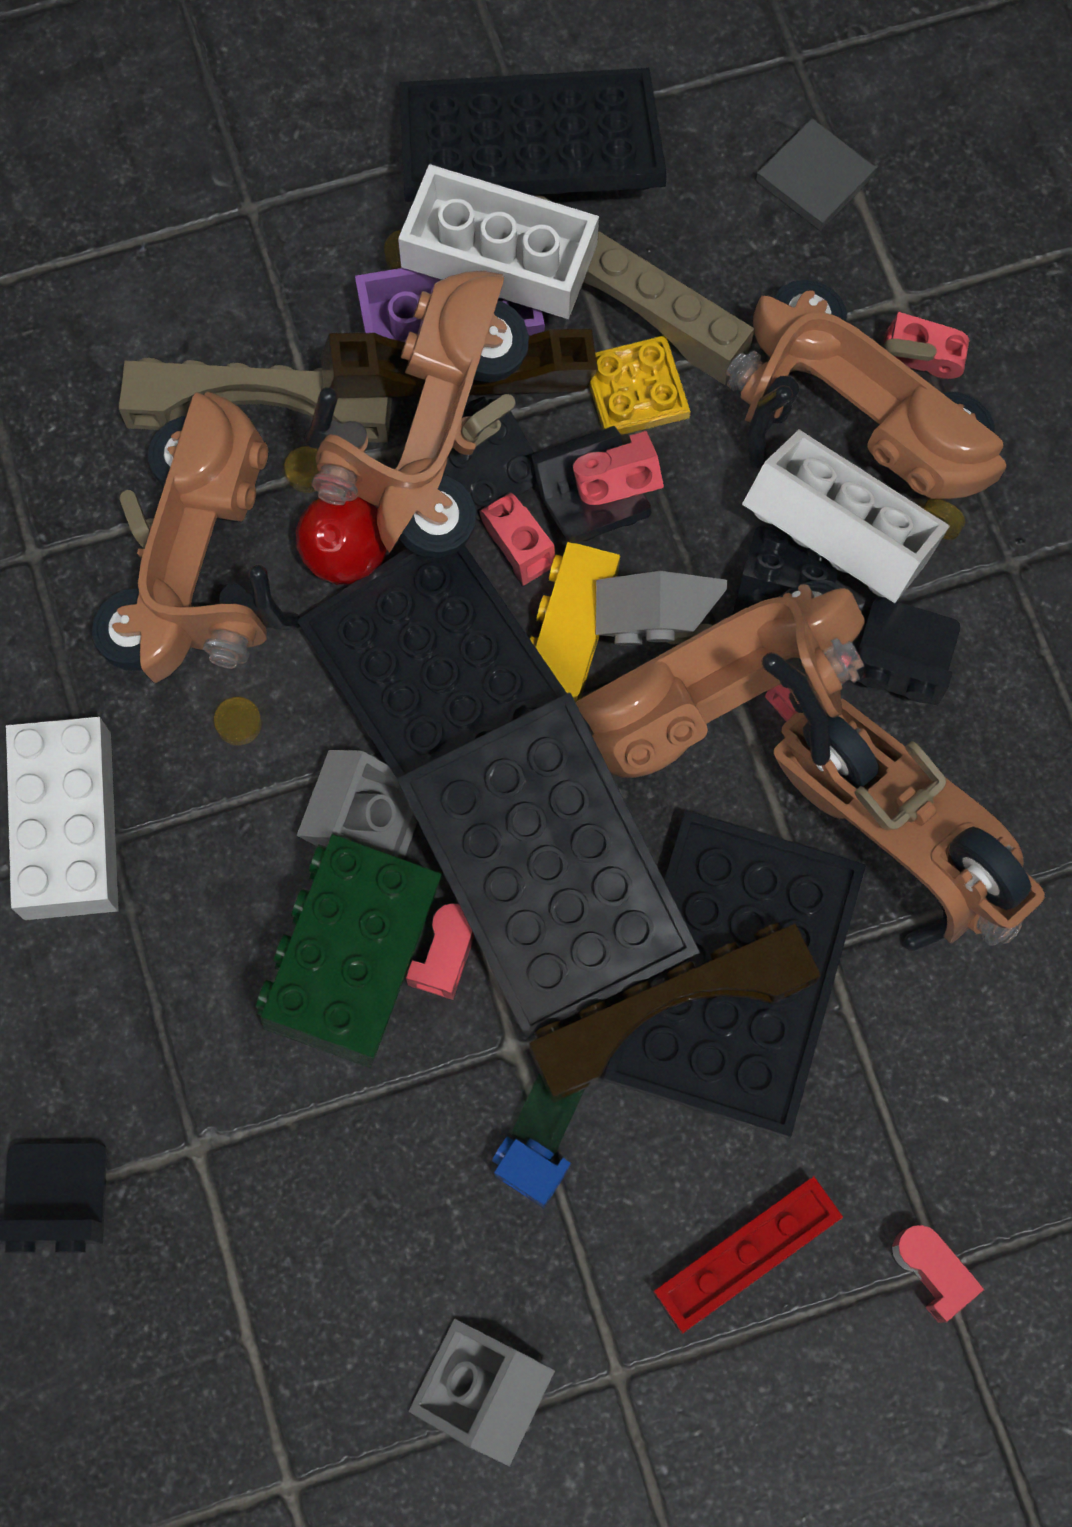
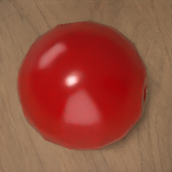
(340, 540)

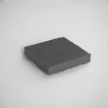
(816, 174)

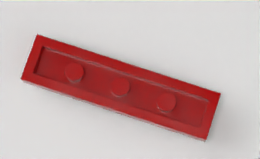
(747, 1254)

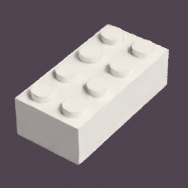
(481, 226)
(845, 515)
(61, 818)

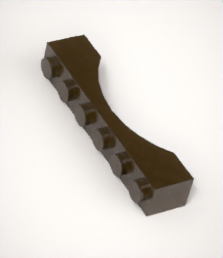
(373, 366)
(763, 971)

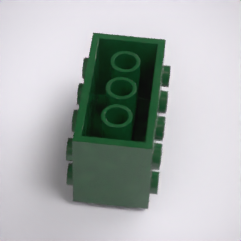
(347, 950)

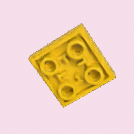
(638, 387)

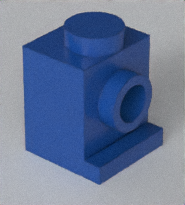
(529, 1169)

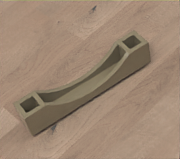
(691, 322)
(163, 391)

